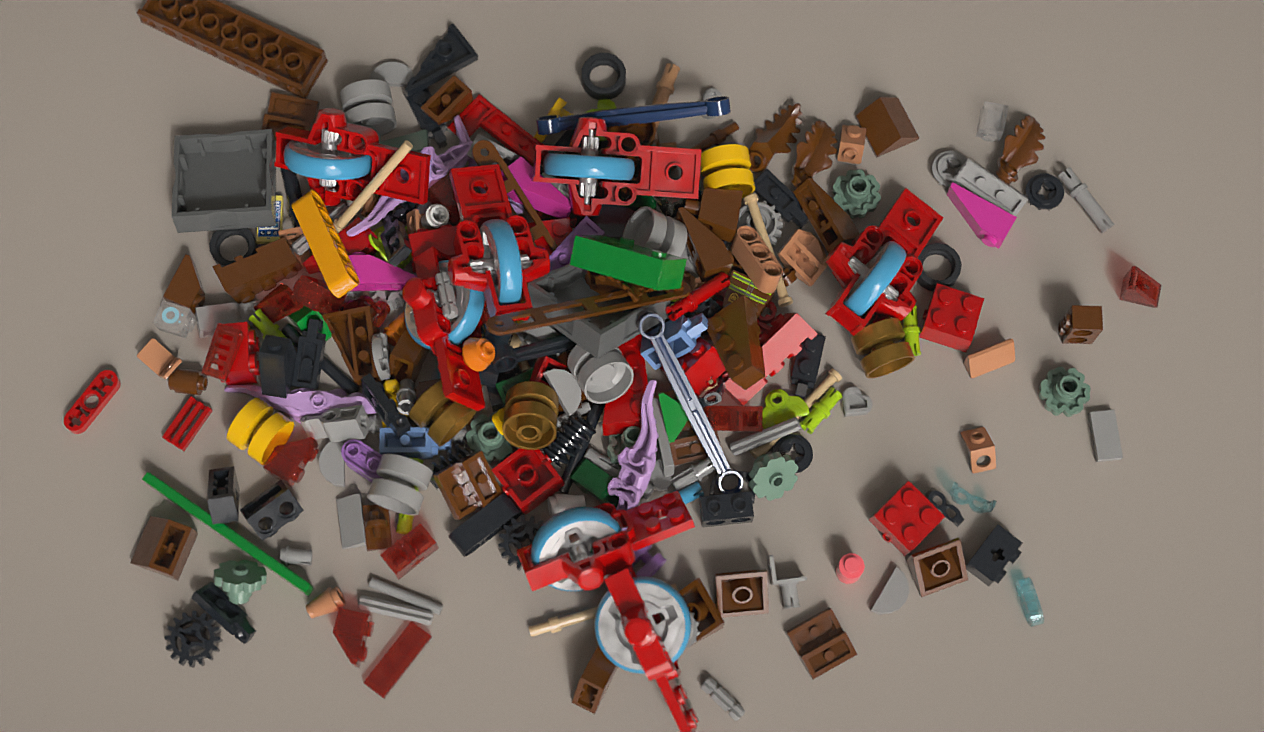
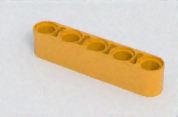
(325, 244)

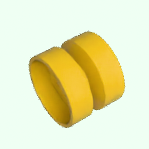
(727, 168)
(259, 430)

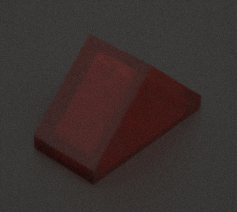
(1140, 288)
(278, 303)

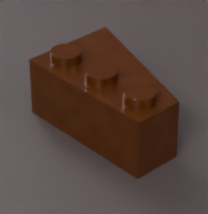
(259, 271)
(353, 335)
(737, 341)

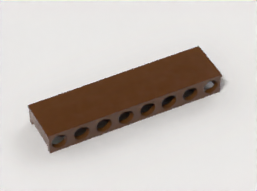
(239, 41)

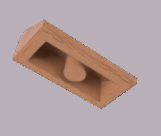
(990, 358)

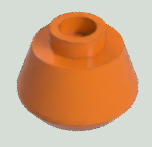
(478, 353)

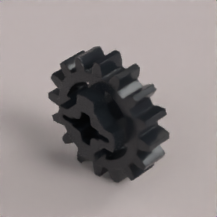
(514, 539)
(189, 648)

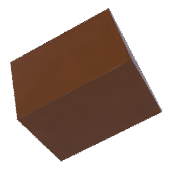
(886, 125)
(938, 567)
(742, 593)
(703, 607)

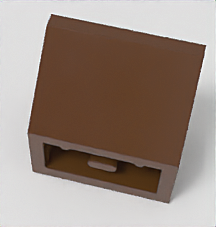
(164, 547)

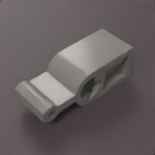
(209, 316)
(338, 424)

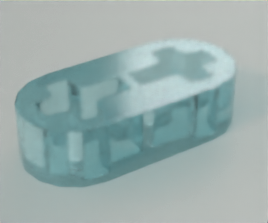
(1029, 602)

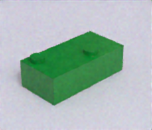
(628, 261)

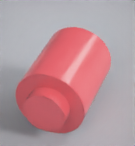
(850, 568)

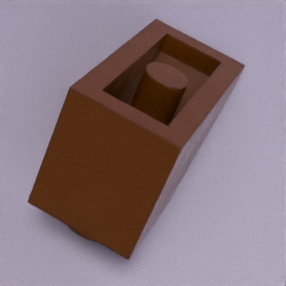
(448, 101)
(186, 286)

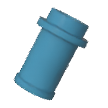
(691, 493)

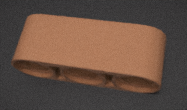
(756, 259)

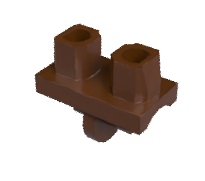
(377, 527)

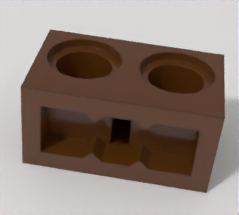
(1081, 324)

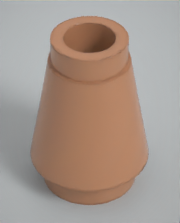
(326, 602)

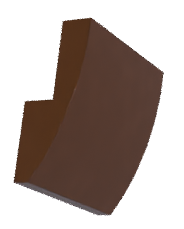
(290, 112)
(687, 446)
(467, 484)
(821, 643)

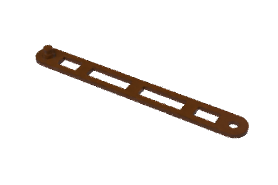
(510, 185)
(589, 305)

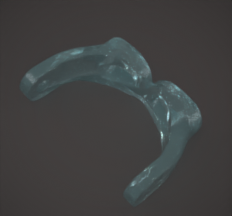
(988, 506)

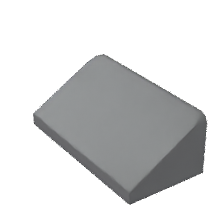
(351, 521)

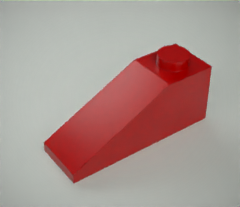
(352, 244)

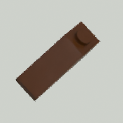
(825, 215)
(705, 248)

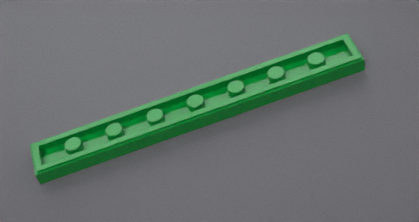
(227, 533)

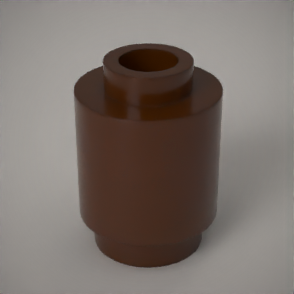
(187, 381)

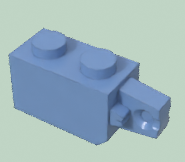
(680, 336)
(410, 444)

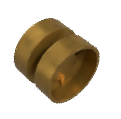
(881, 345)
(530, 415)
(447, 416)

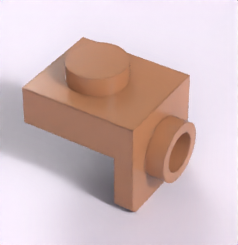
(851, 144)

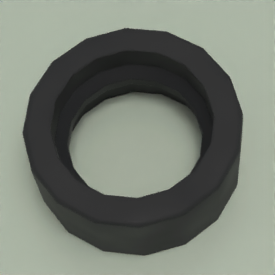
(603, 59)
(220, 235)
(947, 252)

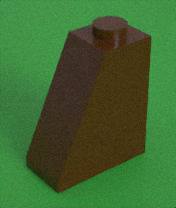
(407, 358)
(594, 681)

